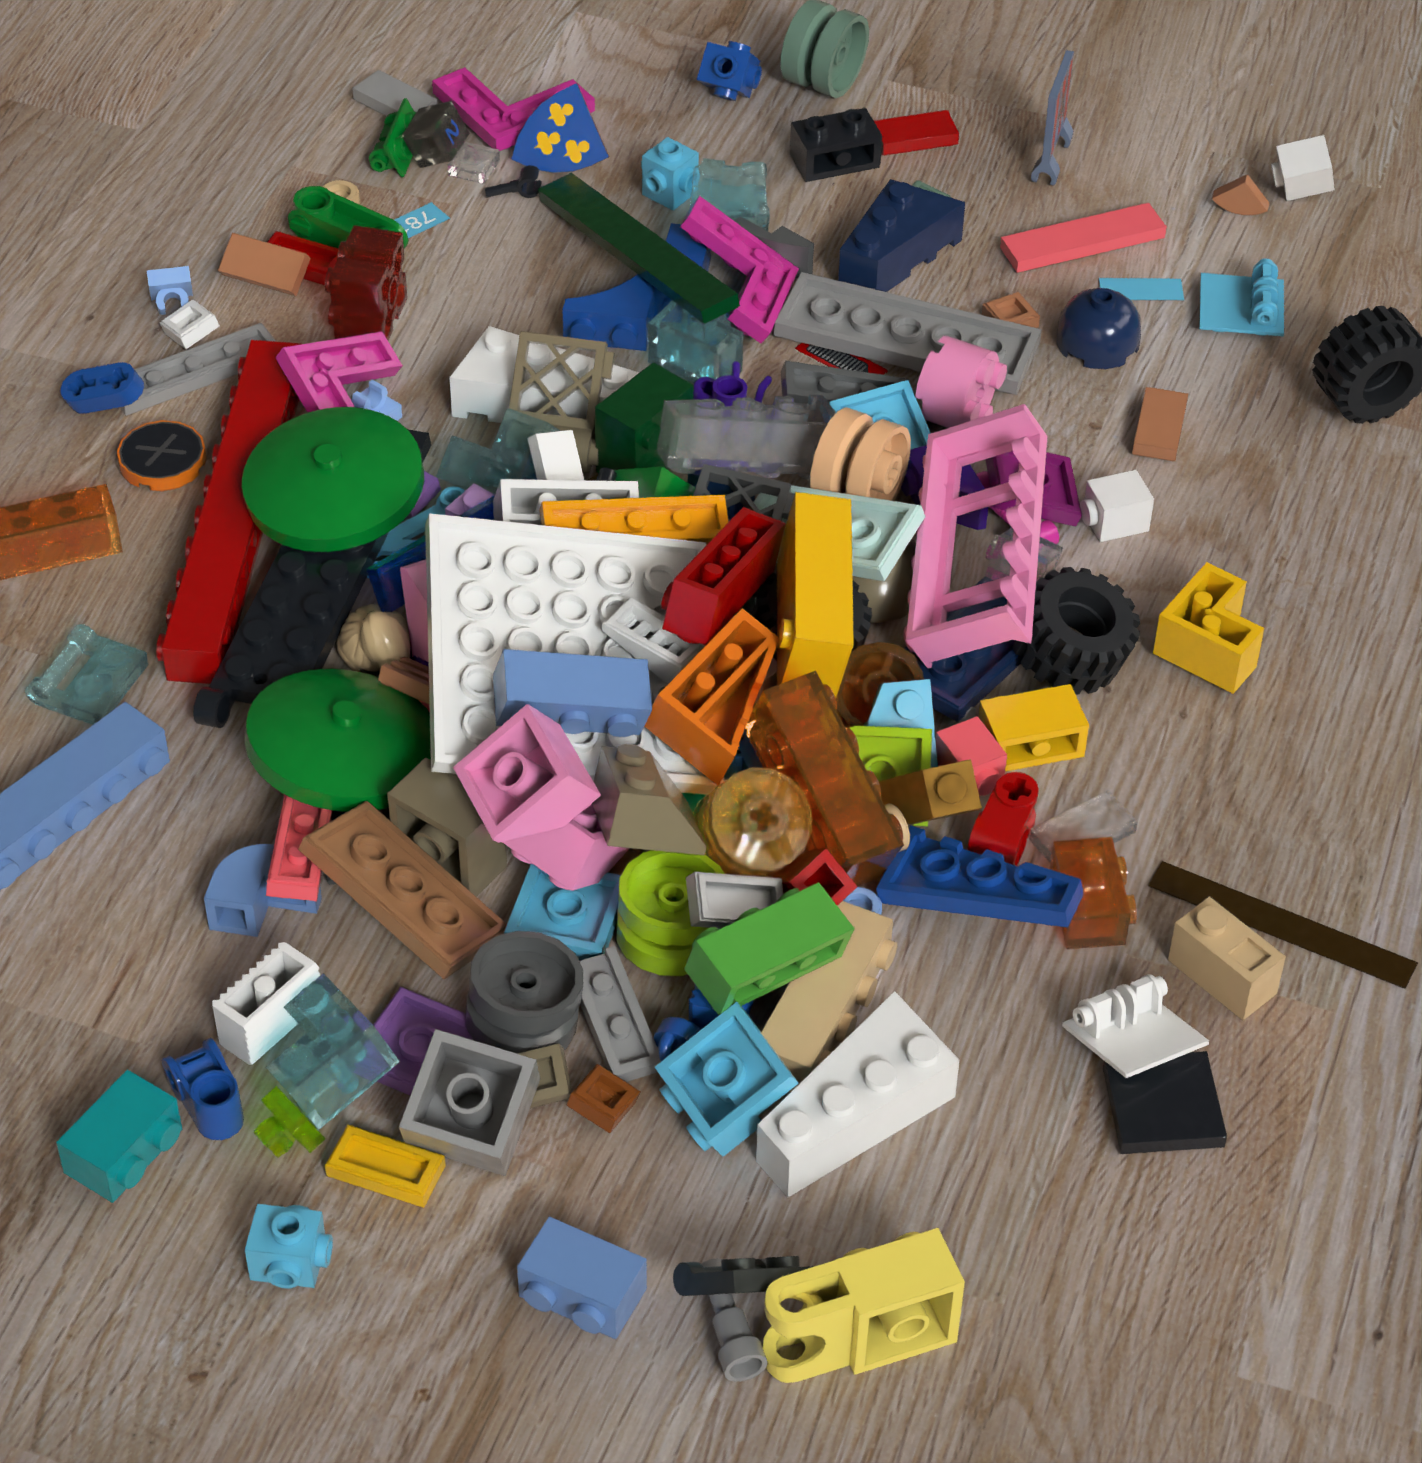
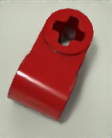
(1006, 818)

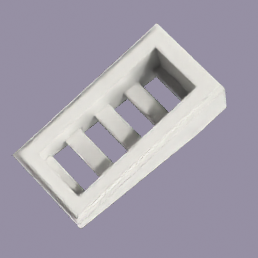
(662, 662)

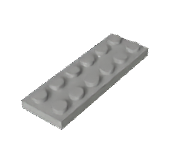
(897, 327)

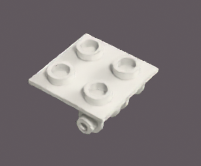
(1133, 1027)

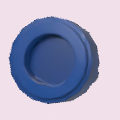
(672, 1034)

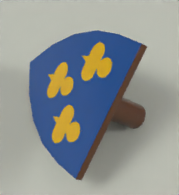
(560, 135)

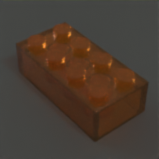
(804, 738)

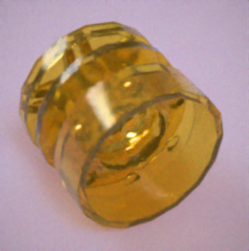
(734, 837)

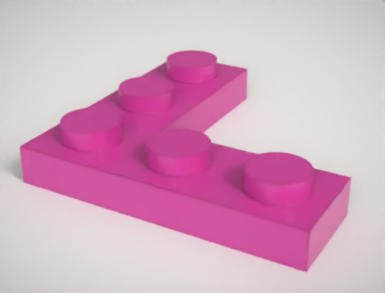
(489, 115)
(766, 270)
(323, 367)

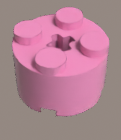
(959, 382)

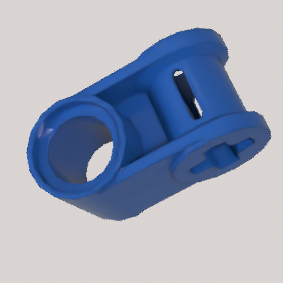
(206, 1090)

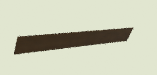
(1287, 925)

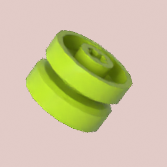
(655, 912)

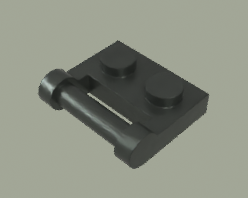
(733, 1275)

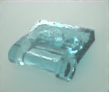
(98, 684)

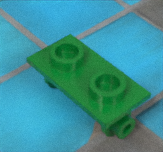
(392, 149)

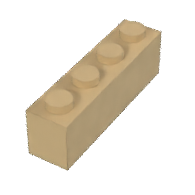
(822, 1005)

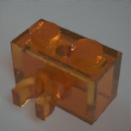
(1104, 908)

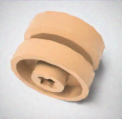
(861, 456)

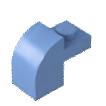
(237, 892)

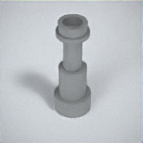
(740, 1352)

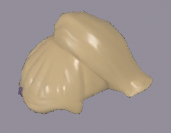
(373, 638)

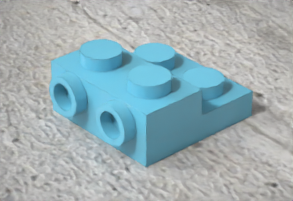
(724, 1080)

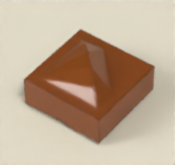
(603, 1098)

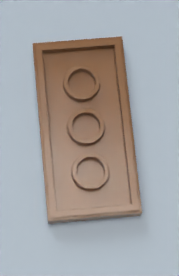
(403, 888)

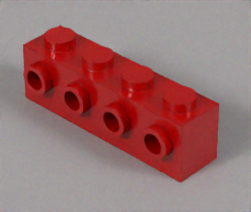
(722, 577)

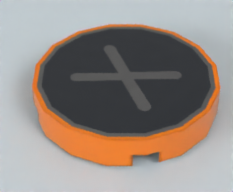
(161, 455)

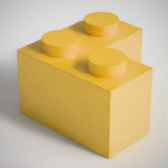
(1205, 630)

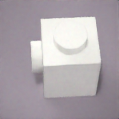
(1303, 168)
(1117, 506)

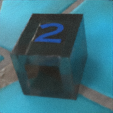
(435, 134)

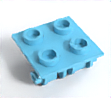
(1243, 302)

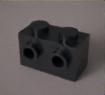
(835, 144)

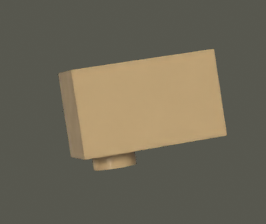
(1226, 958)

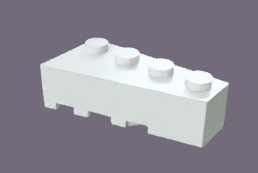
(486, 377)
(857, 1097)

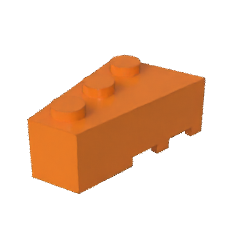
(714, 696)

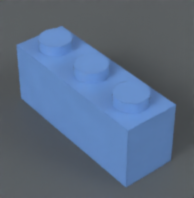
(575, 690)

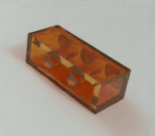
(57, 531)

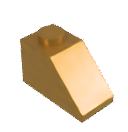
(933, 792)

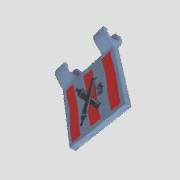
(1056, 121)

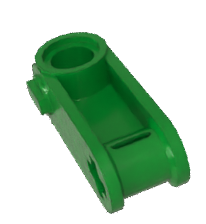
(330, 218)

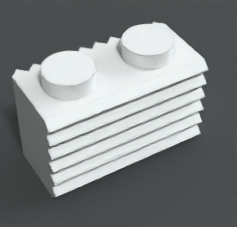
(252, 1013)

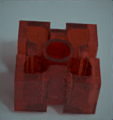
(367, 283)

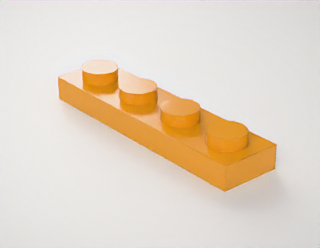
(662, 517)

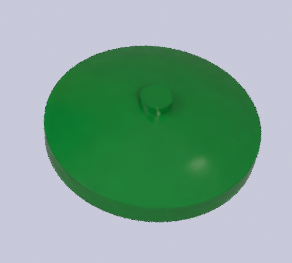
(333, 479)
(336, 737)

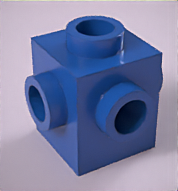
(730, 70)

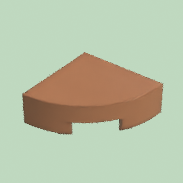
(1241, 197)

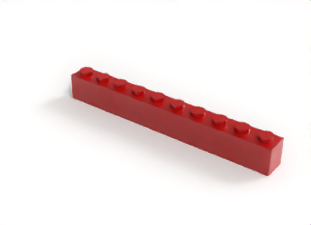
(226, 538)

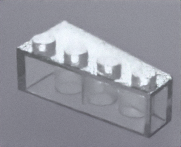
(743, 435)

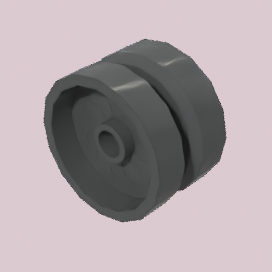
(524, 992)

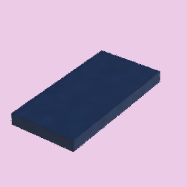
(970, 676)

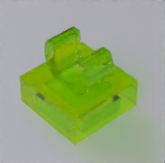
(286, 1125)

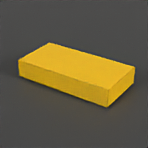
(385, 1166)

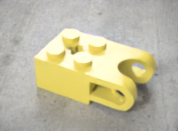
(866, 1308)

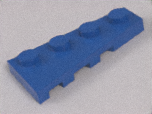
(964, 882)

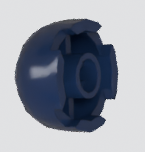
(1099, 328)

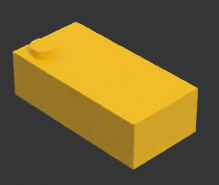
(815, 590)

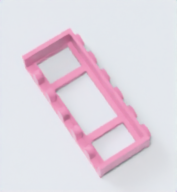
(929, 597)

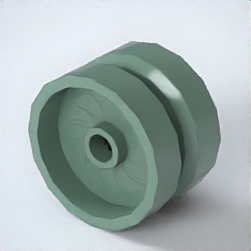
(824, 48)

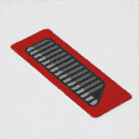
(840, 360)

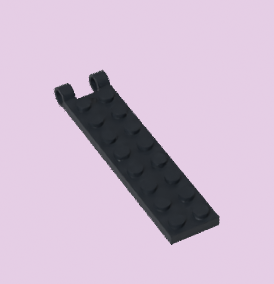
(290, 621)

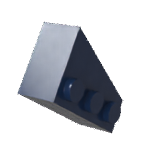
(898, 234)

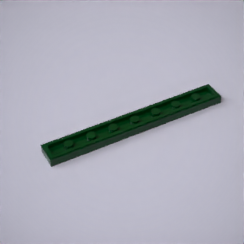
(639, 248)

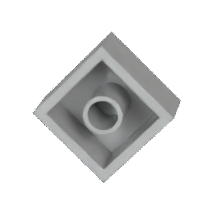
(470, 1102)

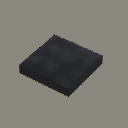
(1166, 1106)

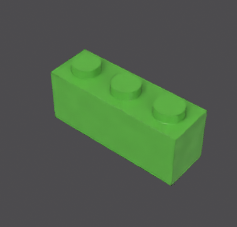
(768, 947)

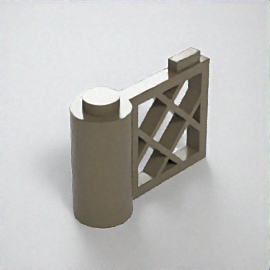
(582, 428)

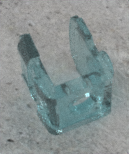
(733, 189)

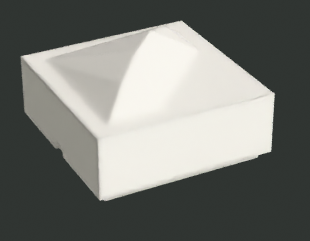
(189, 324)

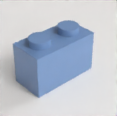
(582, 1278)

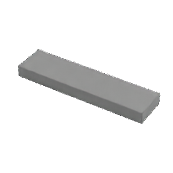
(194, 367)

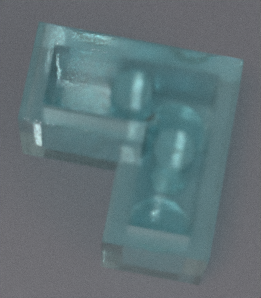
(693, 348)
(507, 459)
(334, 1057)

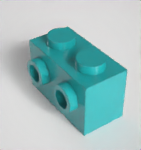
(120, 1136)

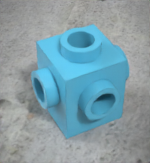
(668, 173)
(287, 1246)

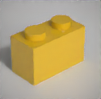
(1037, 726)

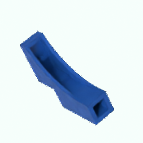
(623, 312)

